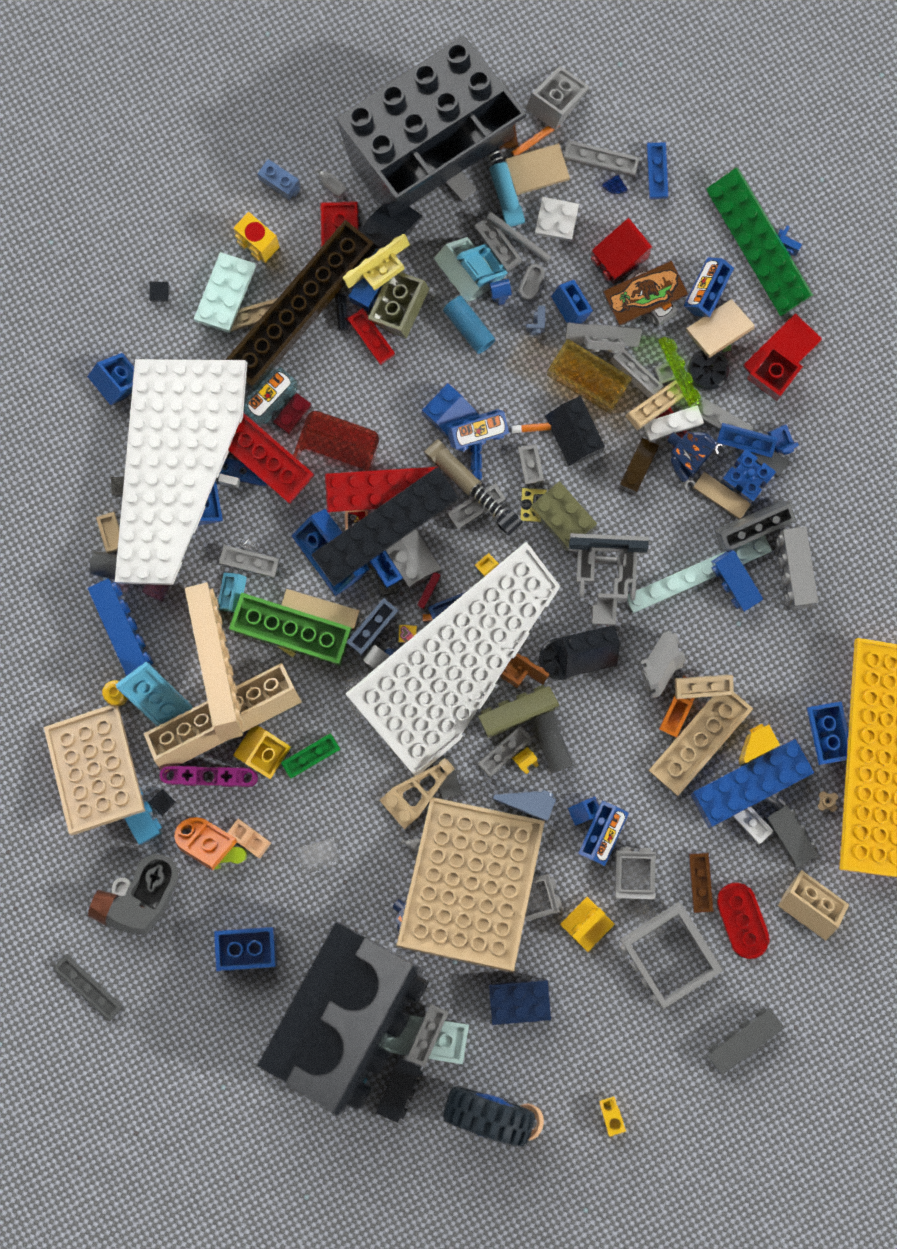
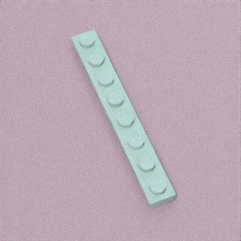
(693, 576)

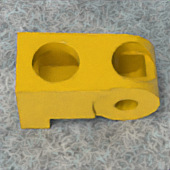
(612, 1116)

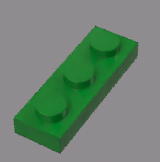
(310, 756)

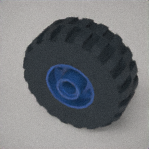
(488, 1116)

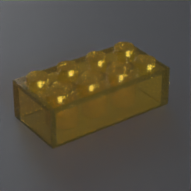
(589, 376)

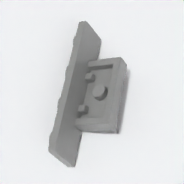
(603, 336)

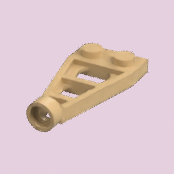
(400, 808)

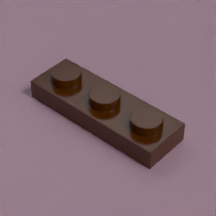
(700, 882)

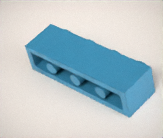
(143, 824)

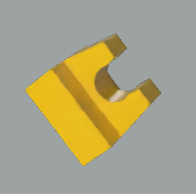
(524, 759)

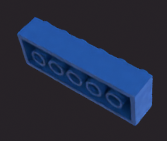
(119, 625)
(752, 783)

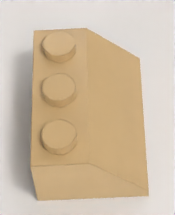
(813, 905)

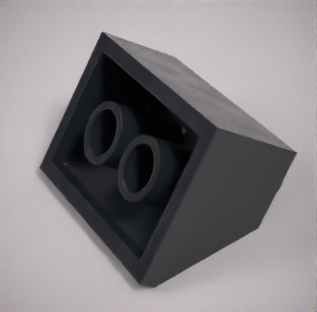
(575, 431)
(588, 651)

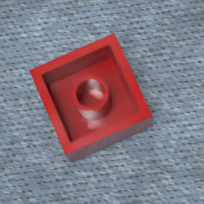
(774, 372)

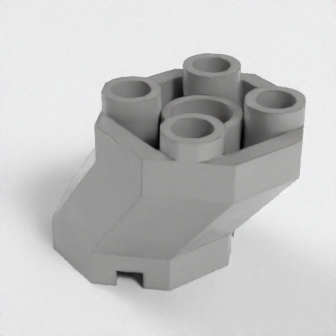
(662, 663)

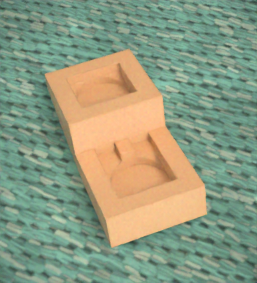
(249, 838)

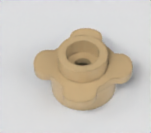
(828, 806)

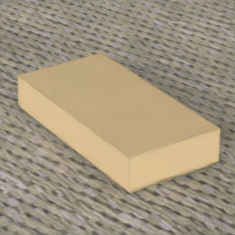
(109, 531)

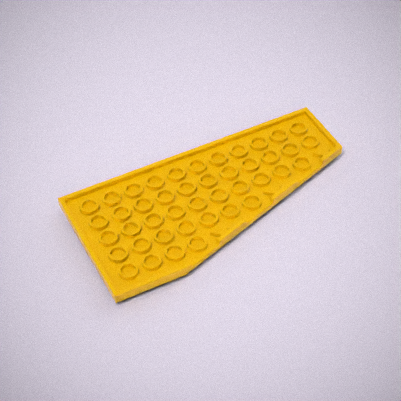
(871, 763)

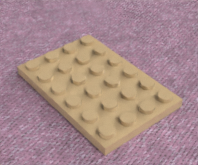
(94, 769)

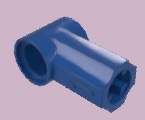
(500, 291)

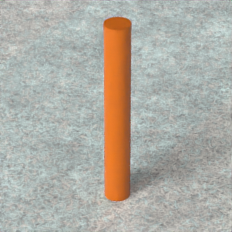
(533, 140)

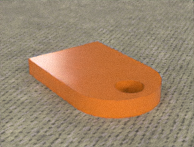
(205, 842)

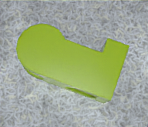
(236, 855)

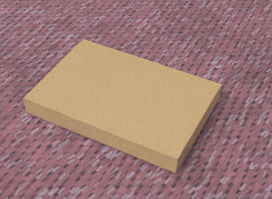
(537, 169)
(720, 329)

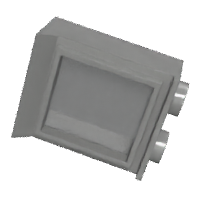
(635, 873)
(542, 898)

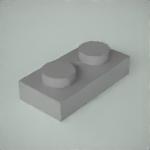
(530, 464)

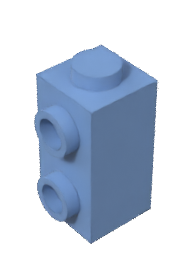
(279, 179)

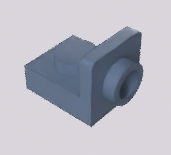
(539, 318)

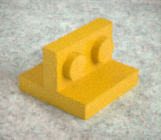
(587, 924)

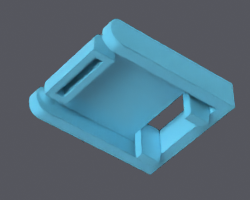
(478, 269)

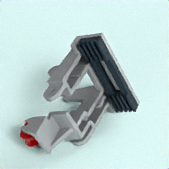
(627, 547)

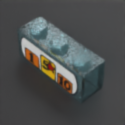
(270, 397)

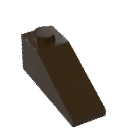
(638, 466)

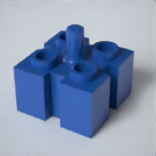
(748, 476)

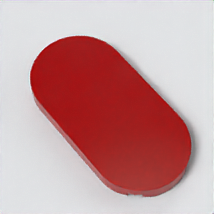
(743, 920)

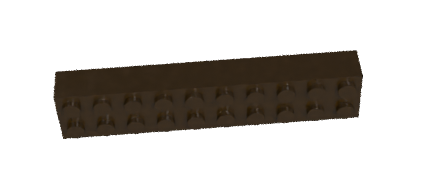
(301, 303)

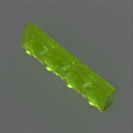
(677, 366)

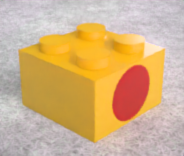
(256, 238)

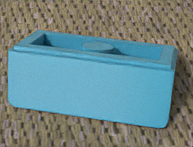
(230, 591)

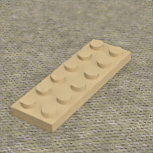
(699, 741)

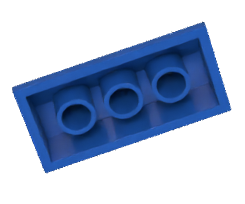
(313, 535)

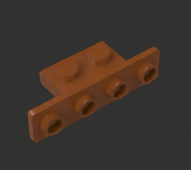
(520, 667)

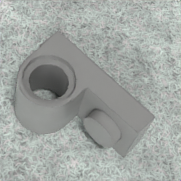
(375, 656)

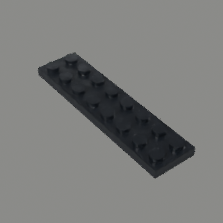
(385, 526)

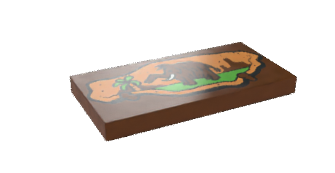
(645, 293)

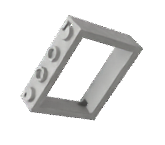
(676, 909)

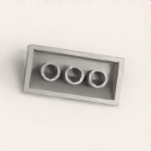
(413, 559)

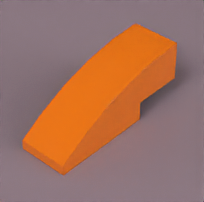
(676, 715)

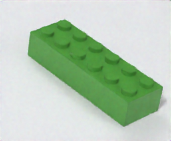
(290, 629)

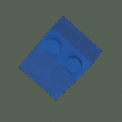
(447, 408)

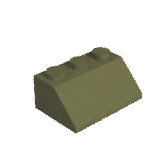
(399, 304)

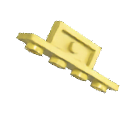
(380, 266)

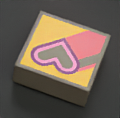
(406, 632)

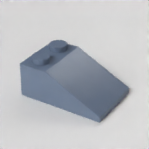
(531, 803)

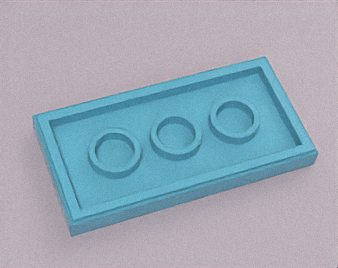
(153, 694)

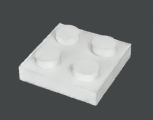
(556, 219)

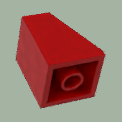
(621, 251)

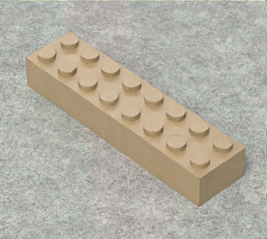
(214, 662)
(193, 730)

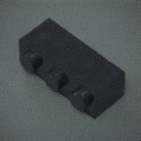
(400, 1090)

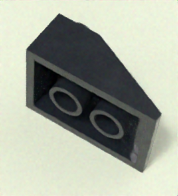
(383, 229)

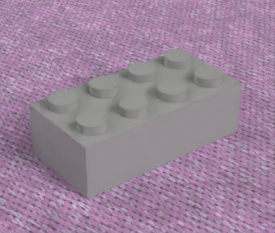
(797, 568)

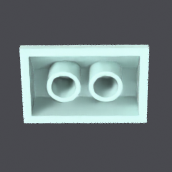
(455, 271)

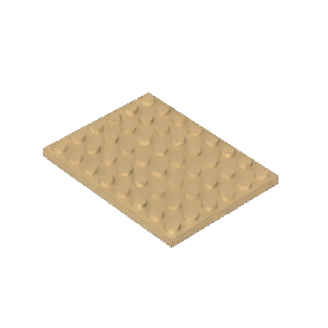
(471, 884)

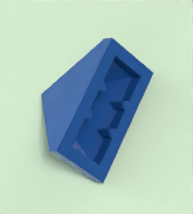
(386, 569)

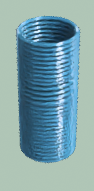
(469, 324)

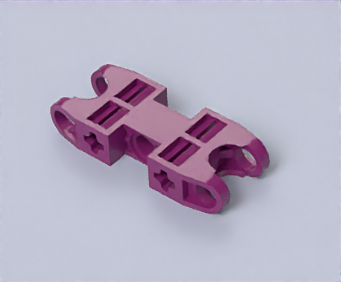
(198, 773)

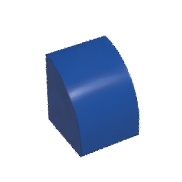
(584, 810)

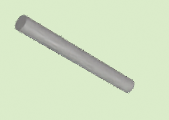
(519, 237)

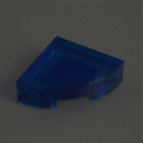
(615, 185)

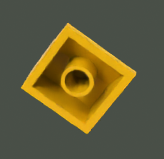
(757, 743)
(262, 751)

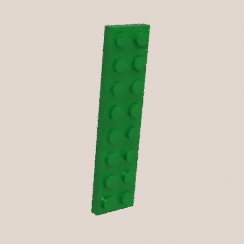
(759, 242)

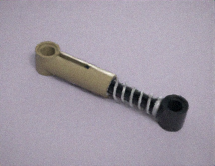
(440, 456)

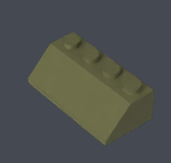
(518, 711)

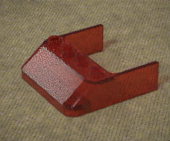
(338, 440)

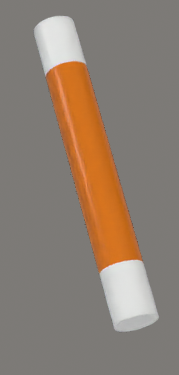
(531, 428)

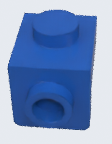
(791, 245)
(785, 442)

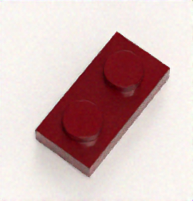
(292, 413)

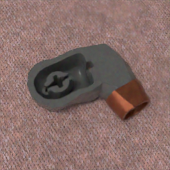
(144, 899)

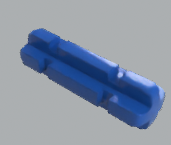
(476, 461)

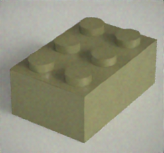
(562, 514)

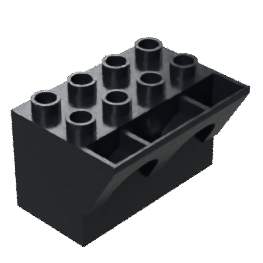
(428, 125)
(343, 1020)

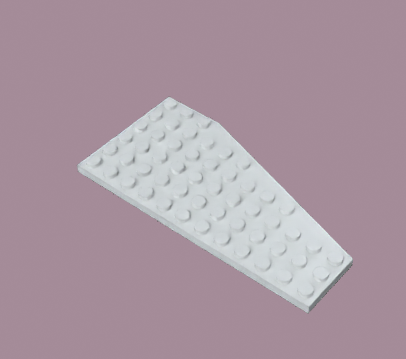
(175, 451)
(449, 668)

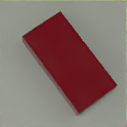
(428, 592)

